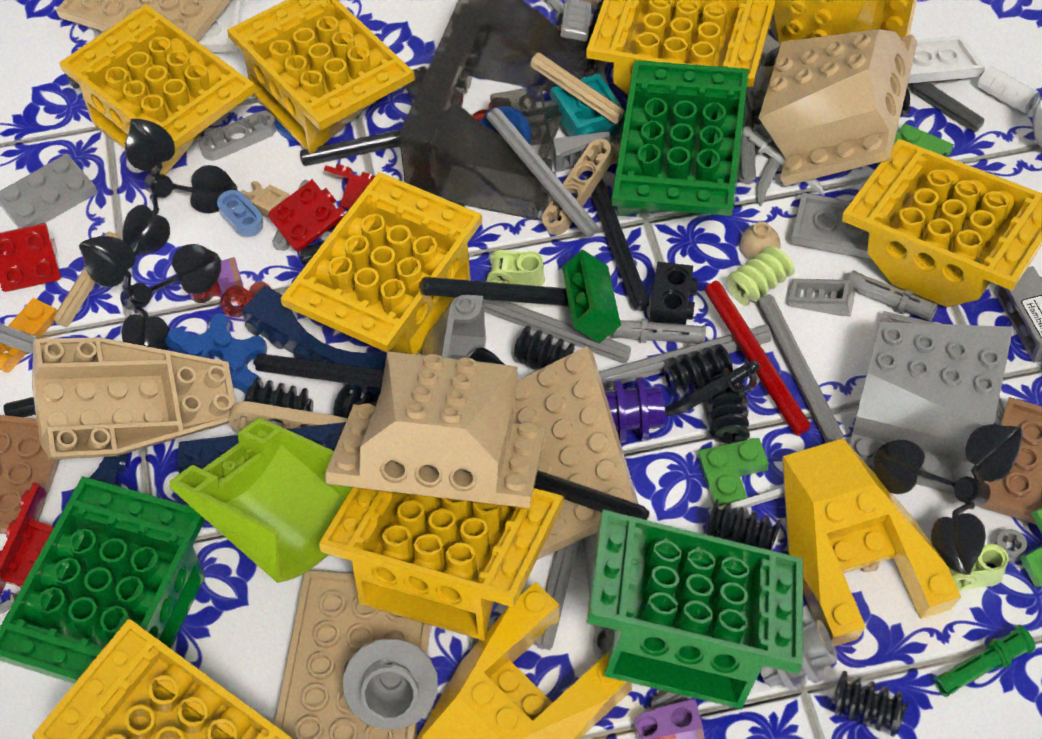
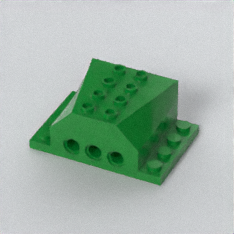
(681, 139)
(103, 564)
(694, 609)

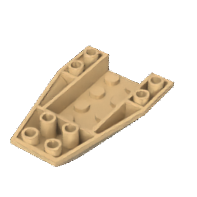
(122, 396)

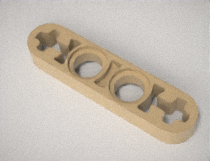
(582, 187)
(290, 417)

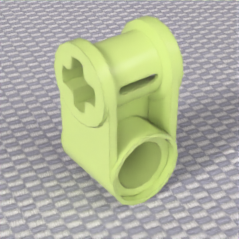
(517, 268)
(981, 574)

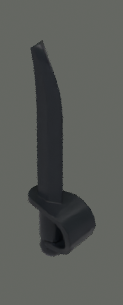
(729, 379)

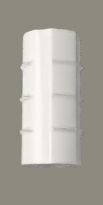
(1008, 89)

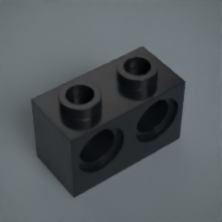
(672, 293)

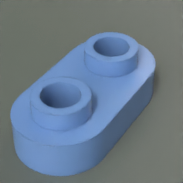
(244, 217)

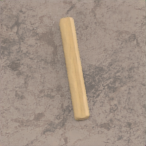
(577, 88)
(76, 296)

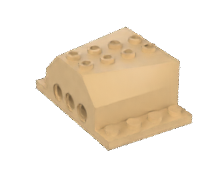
(837, 101)
(441, 434)

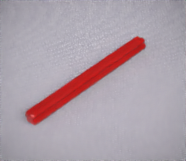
(753, 351)

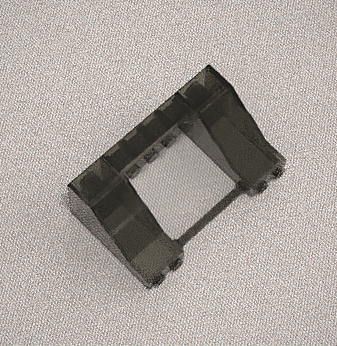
(451, 150)

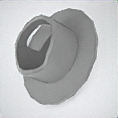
(390, 683)

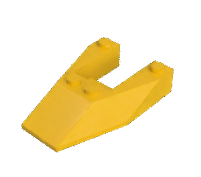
(846, 520)
(497, 701)

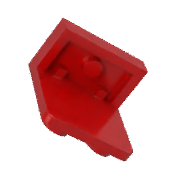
(306, 215)

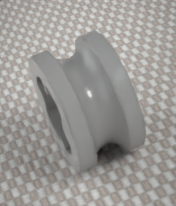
(1015, 537)

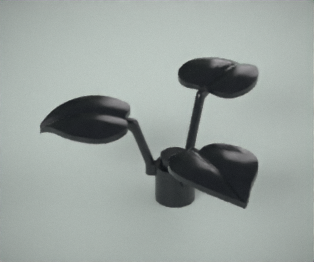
(146, 148)
(108, 263)
(963, 536)

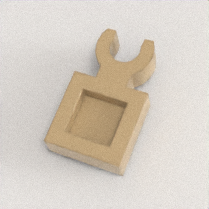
(265, 198)

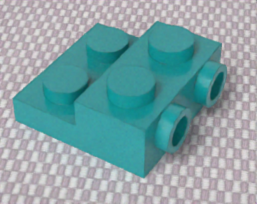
(579, 117)

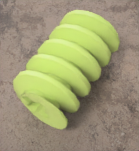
(759, 275)

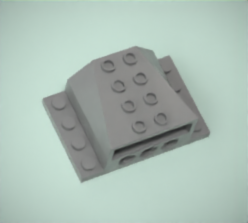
(931, 389)

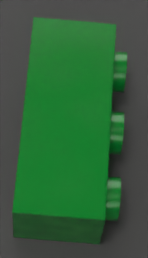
(591, 296)

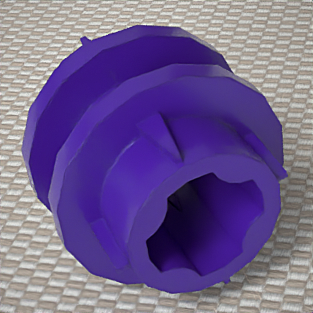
(636, 408)

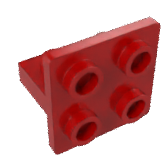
(27, 257)

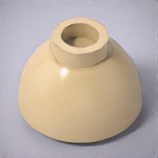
(757, 238)

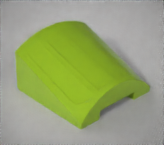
(268, 497)

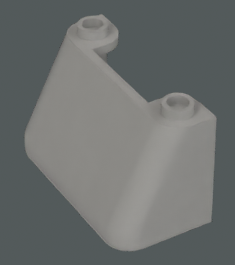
(458, 329)

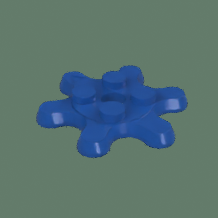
(221, 344)

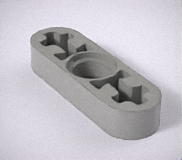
(243, 125)

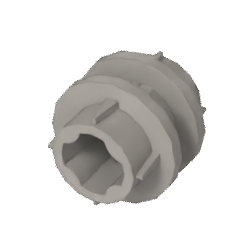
(817, 655)

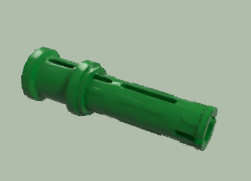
(996, 654)

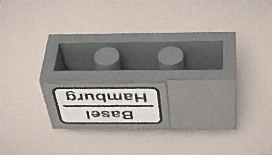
(1024, 311)

